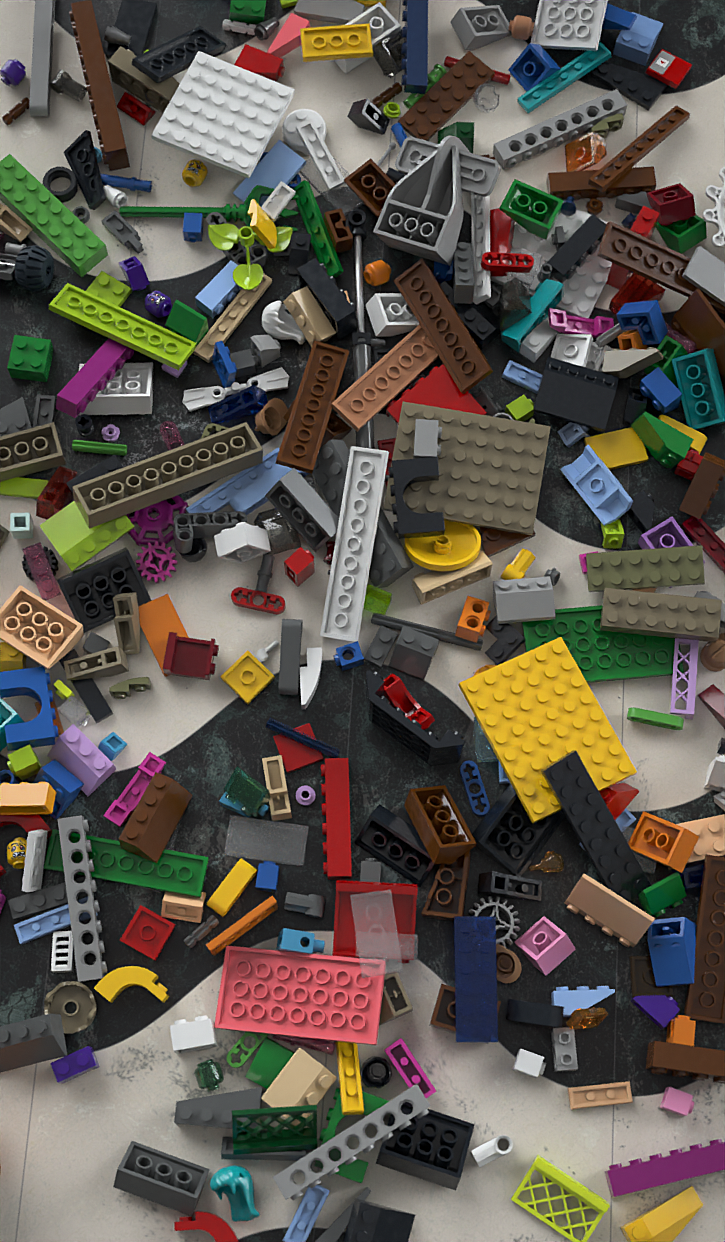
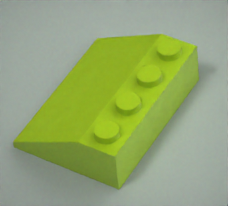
(74, 538)

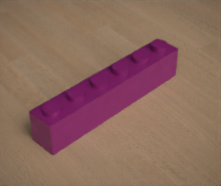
(93, 377)
(666, 1169)

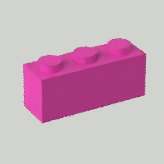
(409, 1067)

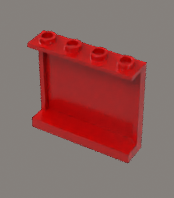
(436, 391)
(404, 904)

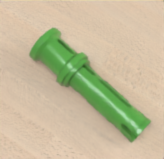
(438, 70)

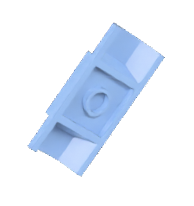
(598, 486)

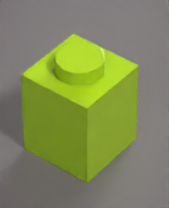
(520, 409)

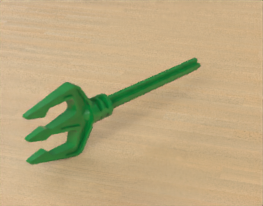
(227, 211)

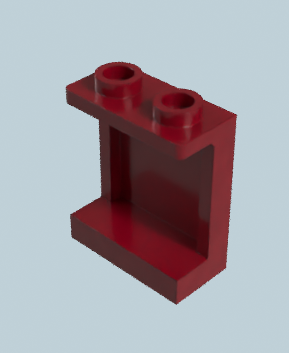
(190, 657)

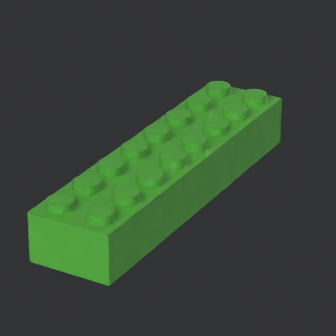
(49, 218)

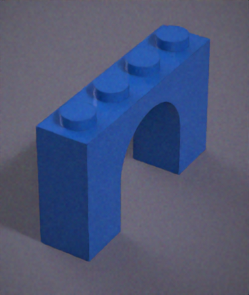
(40, 730)

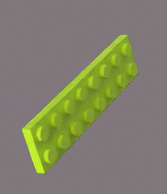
(122, 326)

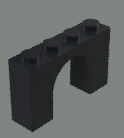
(410, 523)

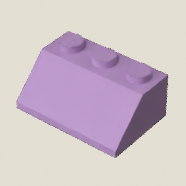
(82, 759)

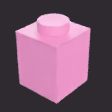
(677, 1101)

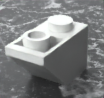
(716, 774)

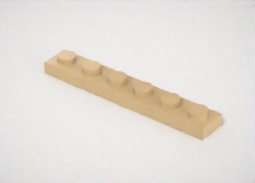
(231, 319)

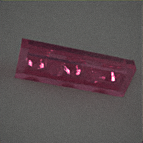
(41, 571)

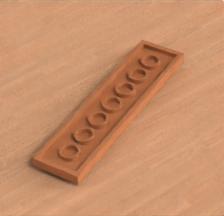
(386, 379)

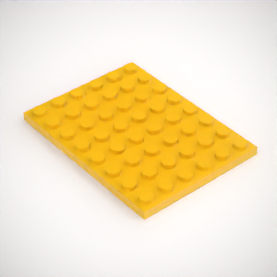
(538, 713)

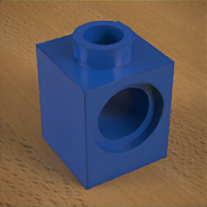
(193, 227)
(354, 650)
(267, 877)

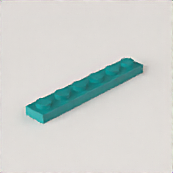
(563, 78)

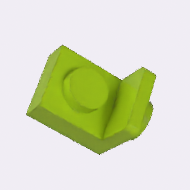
(613, 534)

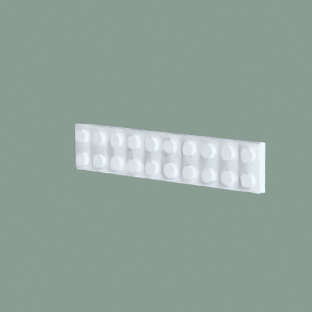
(354, 543)

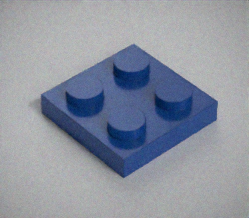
(224, 366)

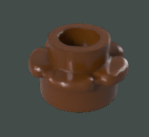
(594, 210)

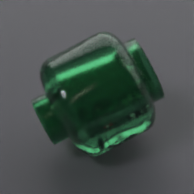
(209, 1075)

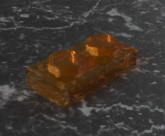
(586, 1018)

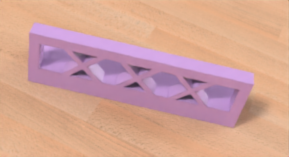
(691, 678)

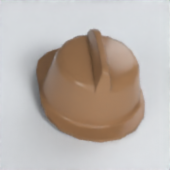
(270, 418)
(713, 654)
(507, 965)

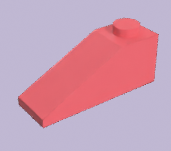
(289, 36)

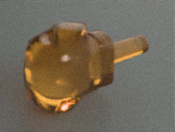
(551, 863)

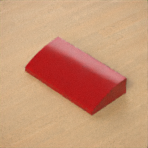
(501, 235)

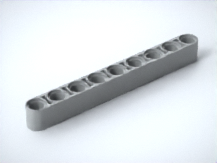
(42, 57)

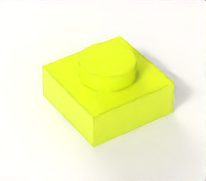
(62, 690)

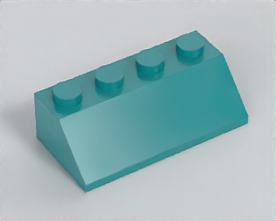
(546, 296)
(700, 388)

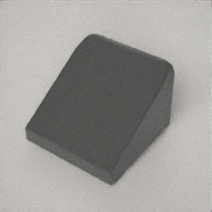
(95, 643)

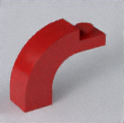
(399, 697)
(210, 1223)

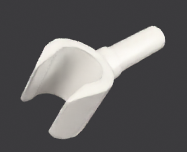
(262, 653)

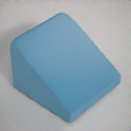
(112, 746)

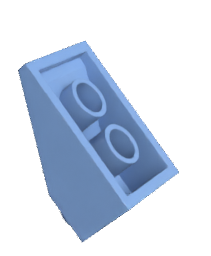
(639, 40)

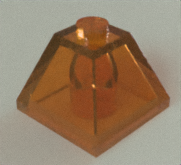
(585, 152)

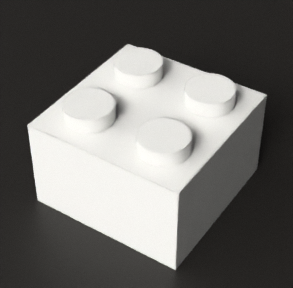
(242, 543)
(193, 1035)

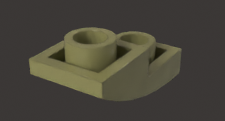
(611, 123)
(123, 689)

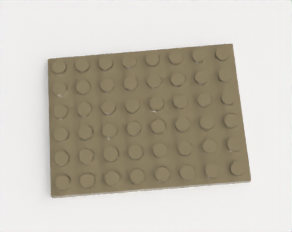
(485, 465)

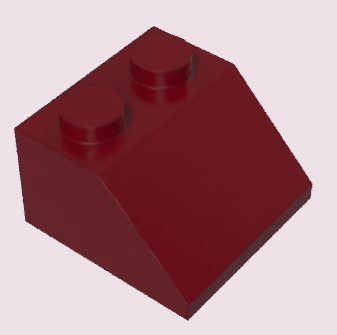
(672, 203)

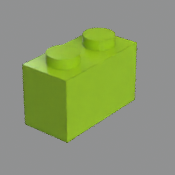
(24, 762)

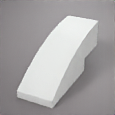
(310, 675)

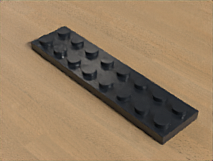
(595, 826)

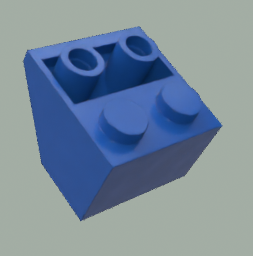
(63, 782)

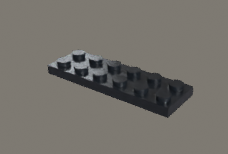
(177, 54)

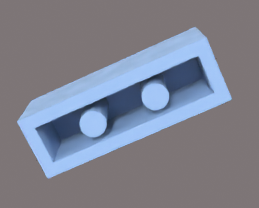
(218, 291)

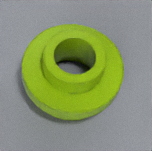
(392, 110)

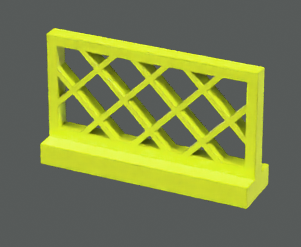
(570, 1185)

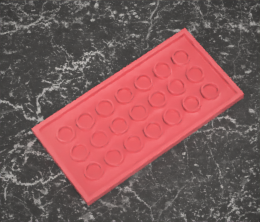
(298, 996)

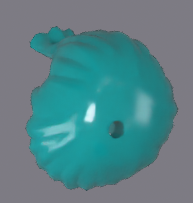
(239, 1189)

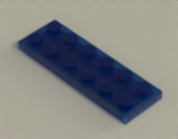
(475, 979)

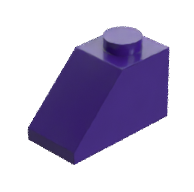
(134, 273)
(657, 1008)

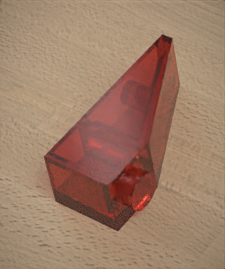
(55, 493)

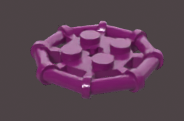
(156, 525)

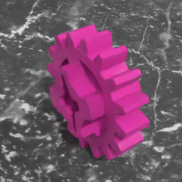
(163, 560)

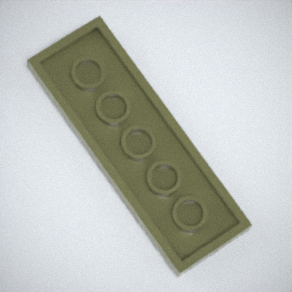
(645, 568)

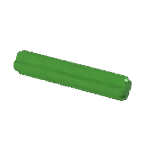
(99, 447)

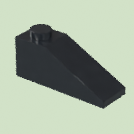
(509, 886)

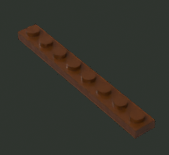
(638, 148)

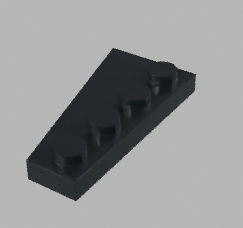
(633, 85)
(84, 165)

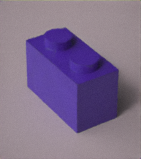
(74, 1065)

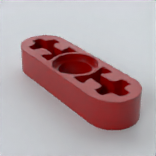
(501, 267)
(272, 599)

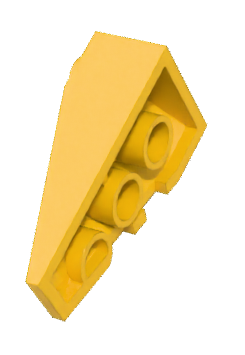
(665, 1220)

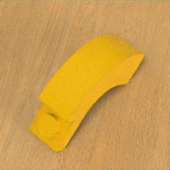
(124, 977)

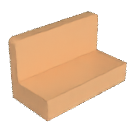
(183, 907)

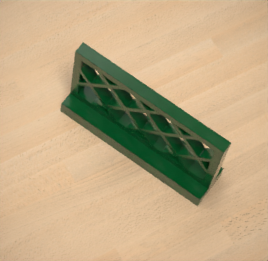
(276, 1138)

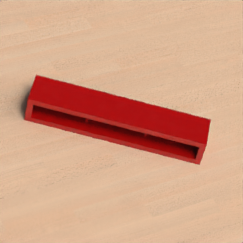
(337, 818)

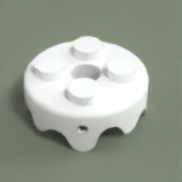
(296, 118)

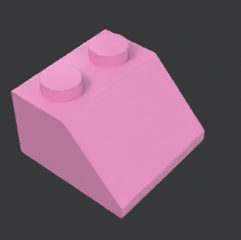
(545, 945)

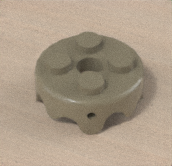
(83, 998)

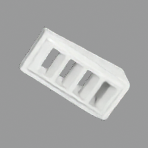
(55, 968)

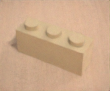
(309, 316)

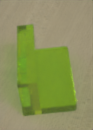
(377, 600)

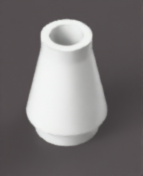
(115, 197)

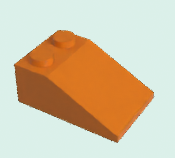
(663, 841)

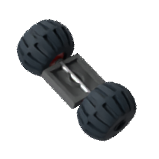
(31, 268)

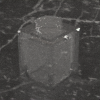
(75, 712)

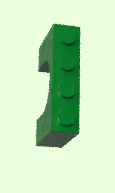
(357, 1168)

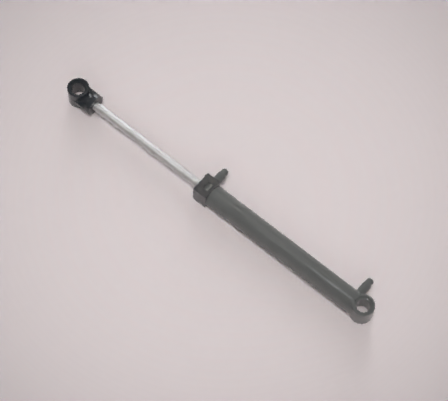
(361, 340)

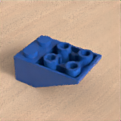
(672, 951)

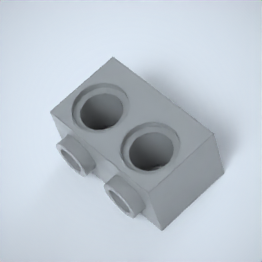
(564, 1049)

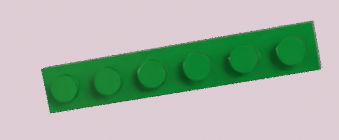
(316, 227)

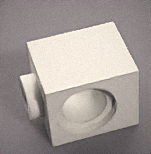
(529, 1063)

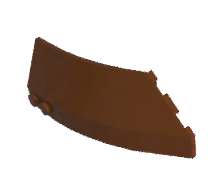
(702, 326)

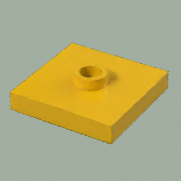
(247, 677)

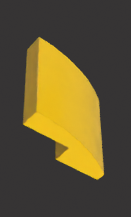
(262, 225)

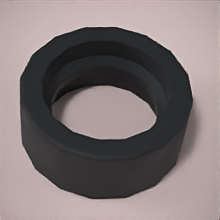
(61, 172)

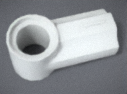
(490, 1151)

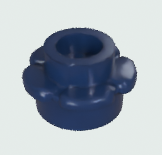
(629, 220)

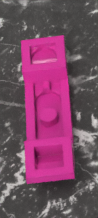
(578, 325)
(126, 803)

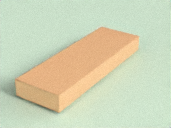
(600, 1095)

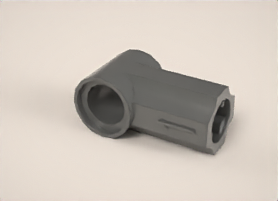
(310, 905)

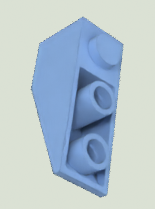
(579, 998)

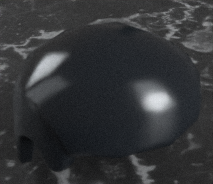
(198, 550)
(375, 1072)

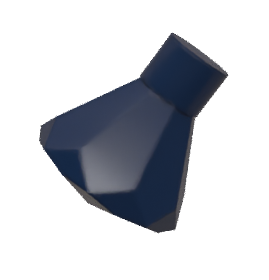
(568, 207)

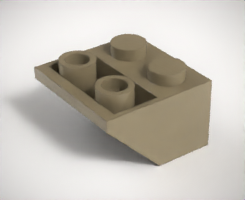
(394, 999)

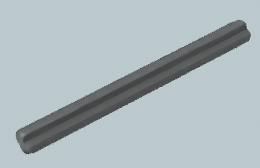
(441, 635)

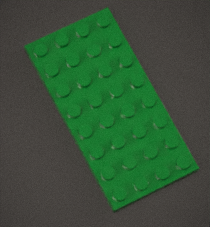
(603, 653)

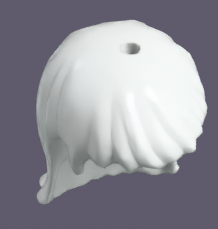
(280, 323)

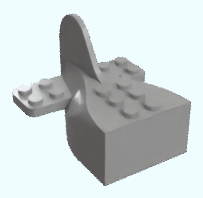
(427, 204)

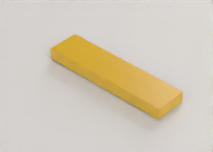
(349, 1078)

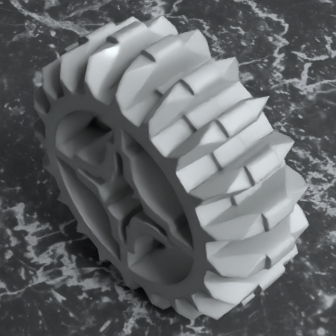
(501, 924)

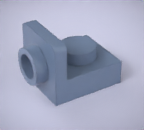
(572, 433)

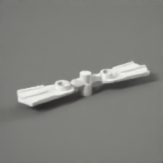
(203, 397)

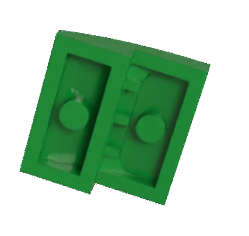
(268, 1062)

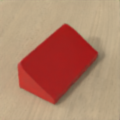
(135, 108)

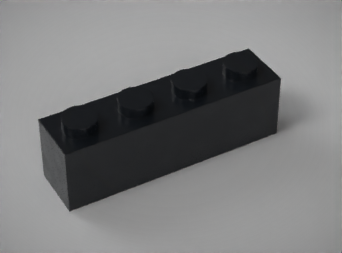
(577, 248)

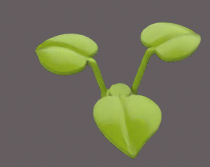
(225, 235)

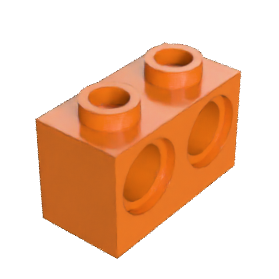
(470, 618)
(681, 1031)

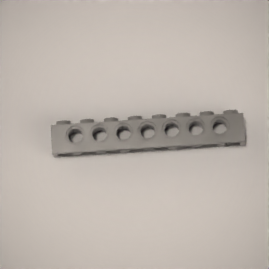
(550, 128)
(76, 909)
(285, 1178)

